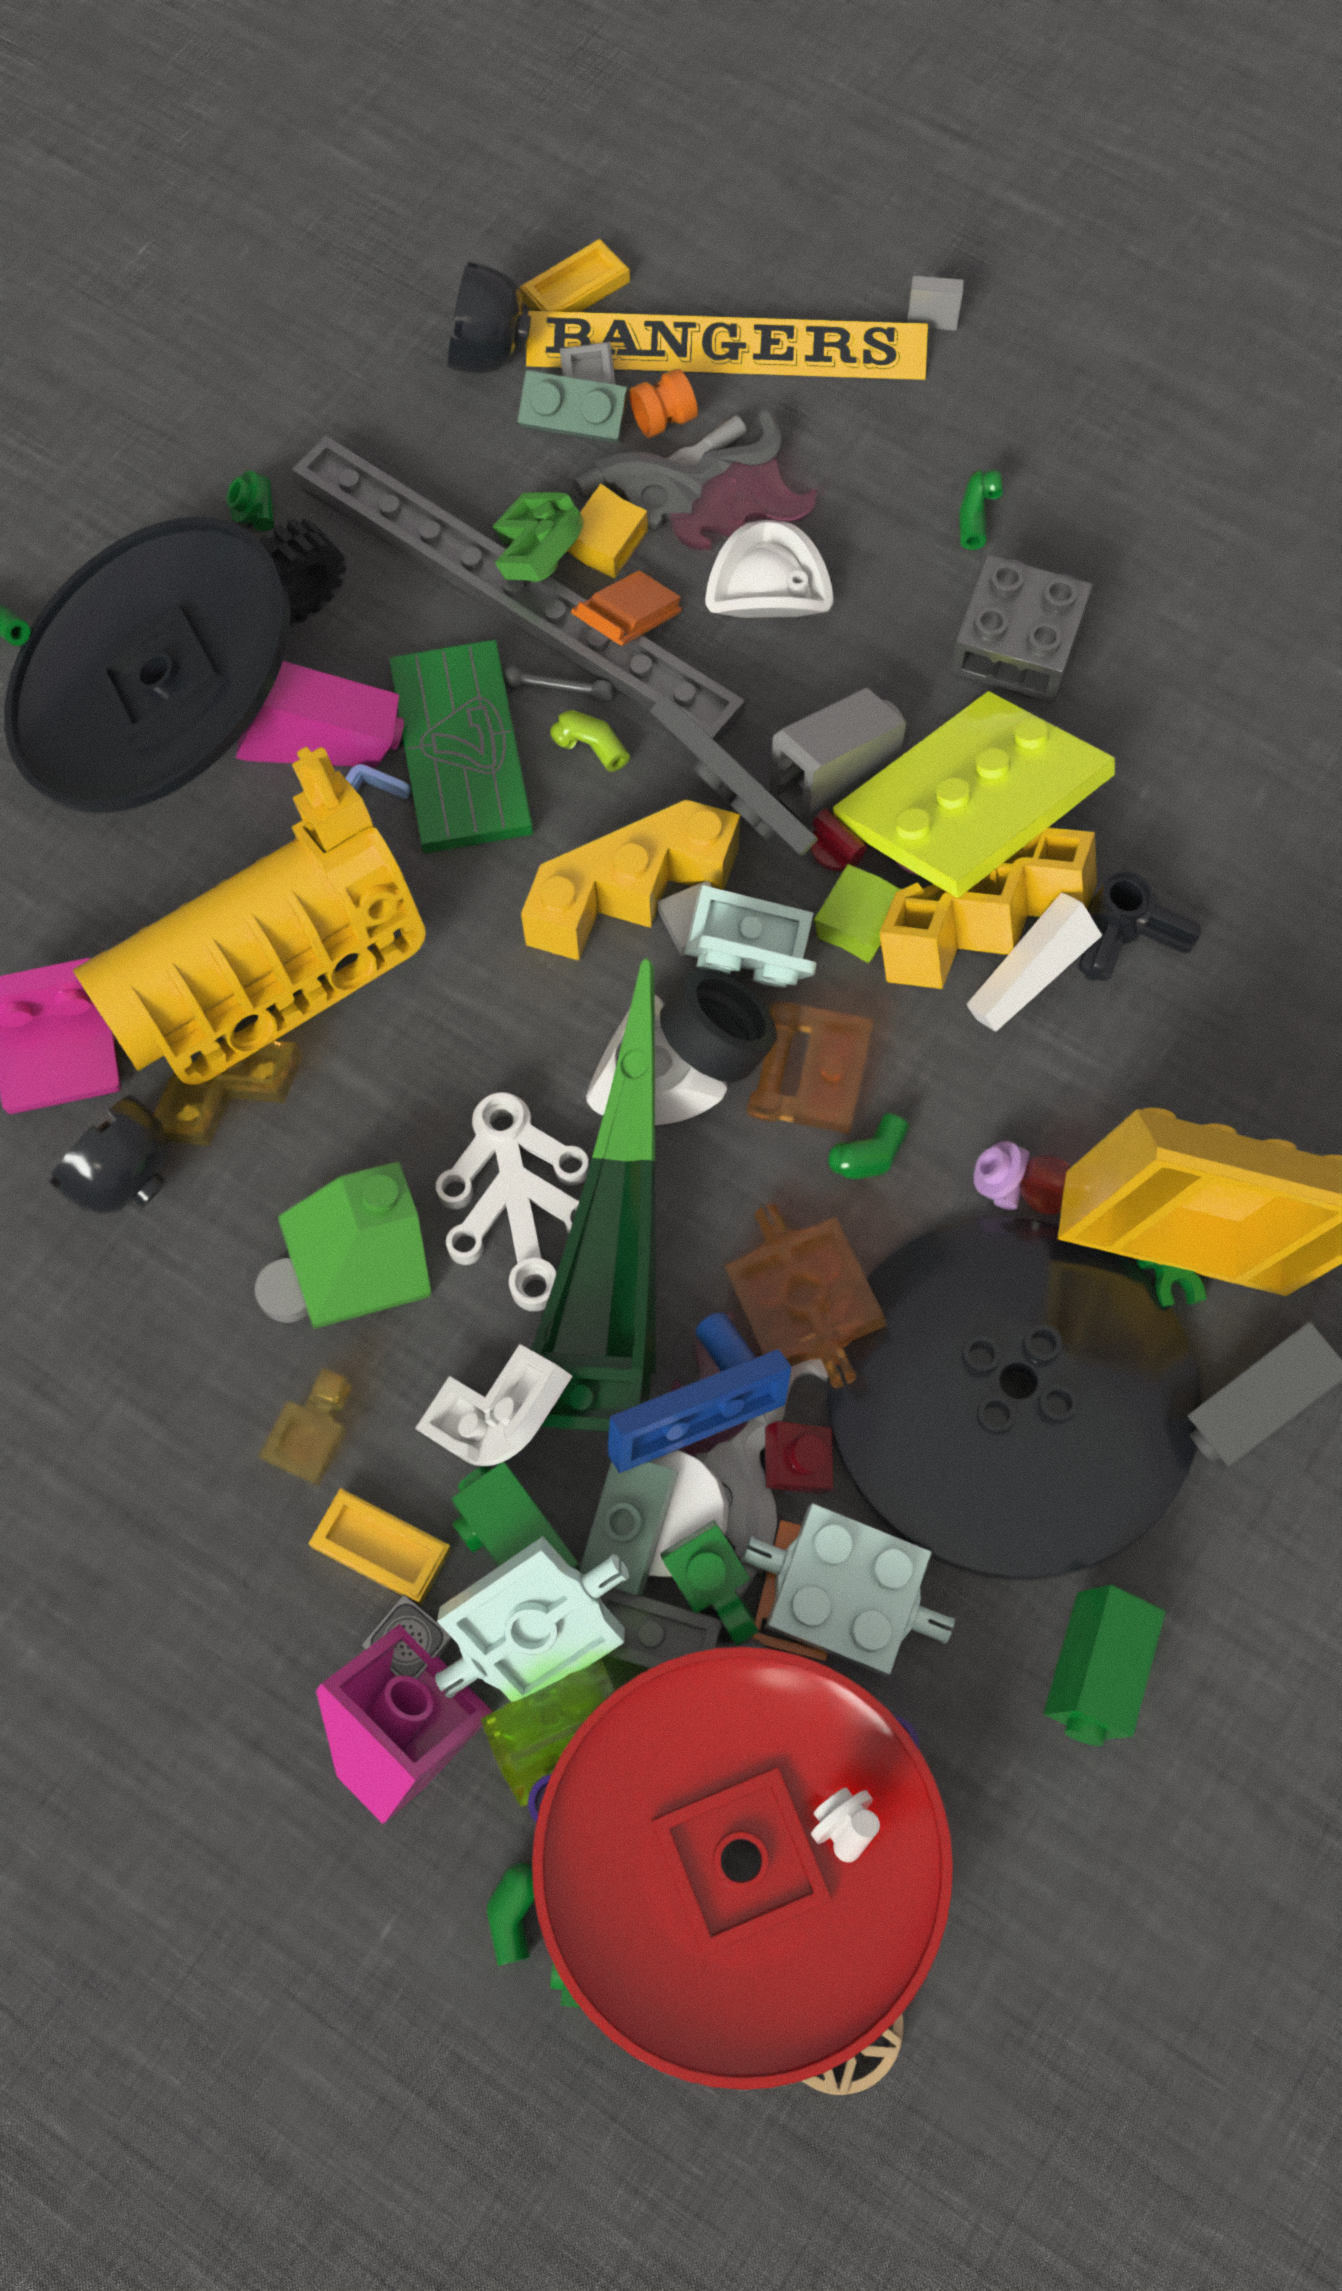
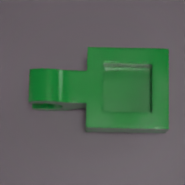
(709, 1574)

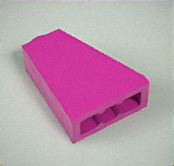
(324, 711)

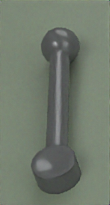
(600, 690)

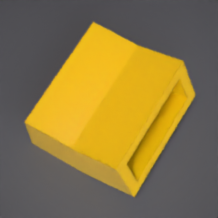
(609, 532)

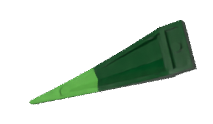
(604, 1291)

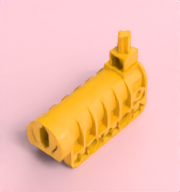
(262, 940)

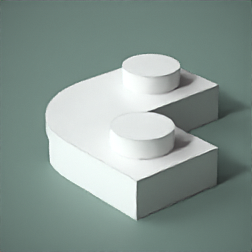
(503, 1422)

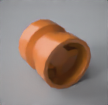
(663, 403)

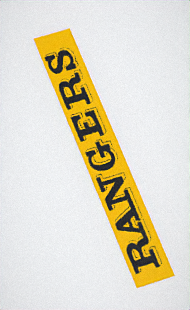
(735, 344)

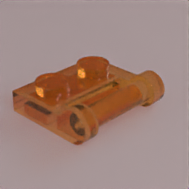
(829, 1073)

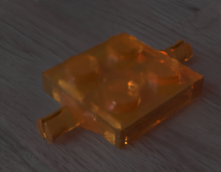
(805, 1294)

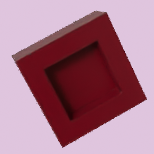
(798, 1457)

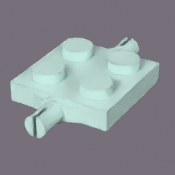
(848, 1589)
(531, 1623)

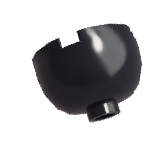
(487, 321)
(115, 1161)

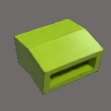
(855, 912)

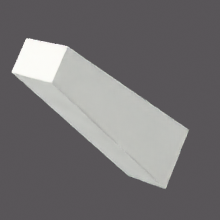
(1036, 960)

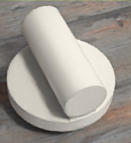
(846, 1823)

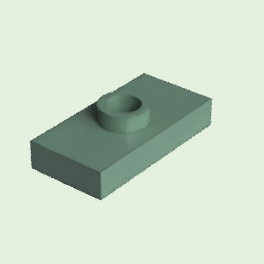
(630, 1521)

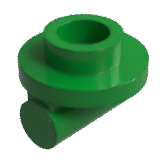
(251, 500)

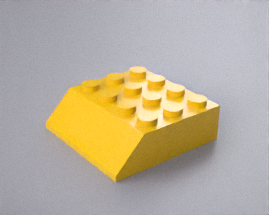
(1207, 1202)

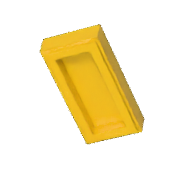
(577, 281)
(380, 1546)

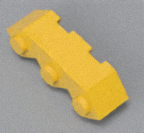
(628, 874)
(930, 924)

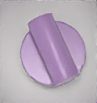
(1000, 1172)

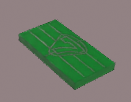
(460, 747)

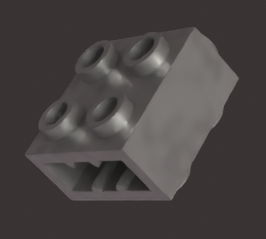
(1020, 628)

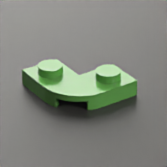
(540, 533)

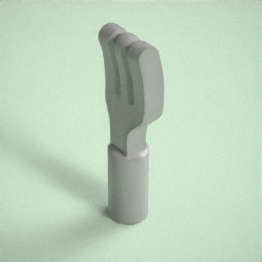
(716, 440)

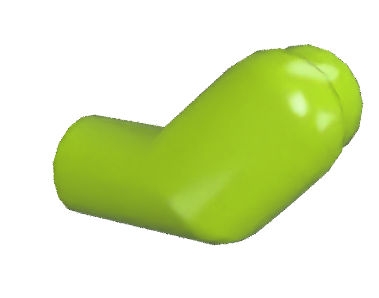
(594, 732)

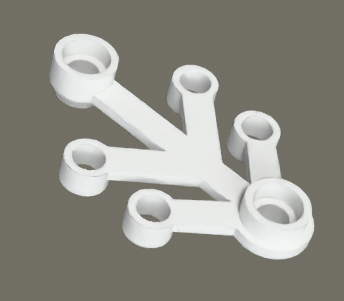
(512, 1189)

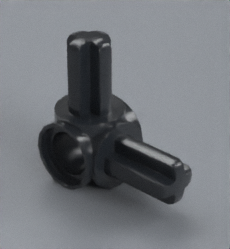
(1138, 917)

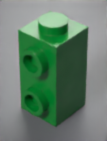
(501, 1516)
(1104, 1665)

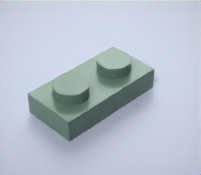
(573, 406)

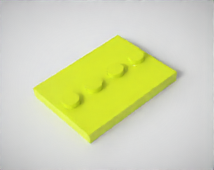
(974, 793)

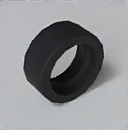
(705, 1044)

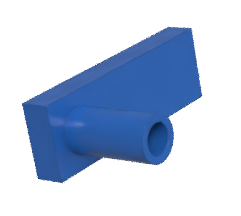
(738, 1393)

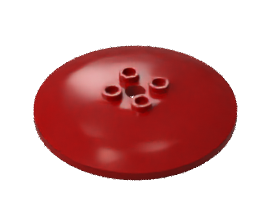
(758, 1972)

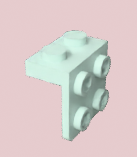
(750, 934)

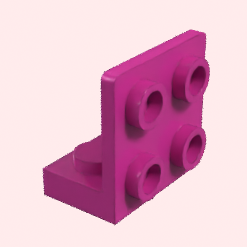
(52, 1041)

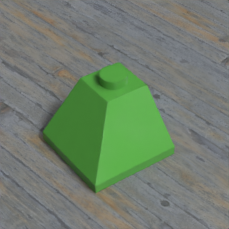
(357, 1246)

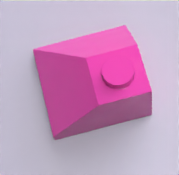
(393, 1730)

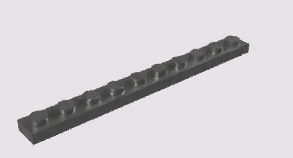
(540, 607)

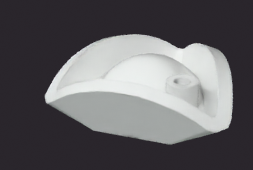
(769, 572)
(679, 1088)

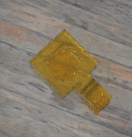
(307, 1437)

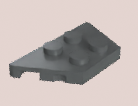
(733, 781)

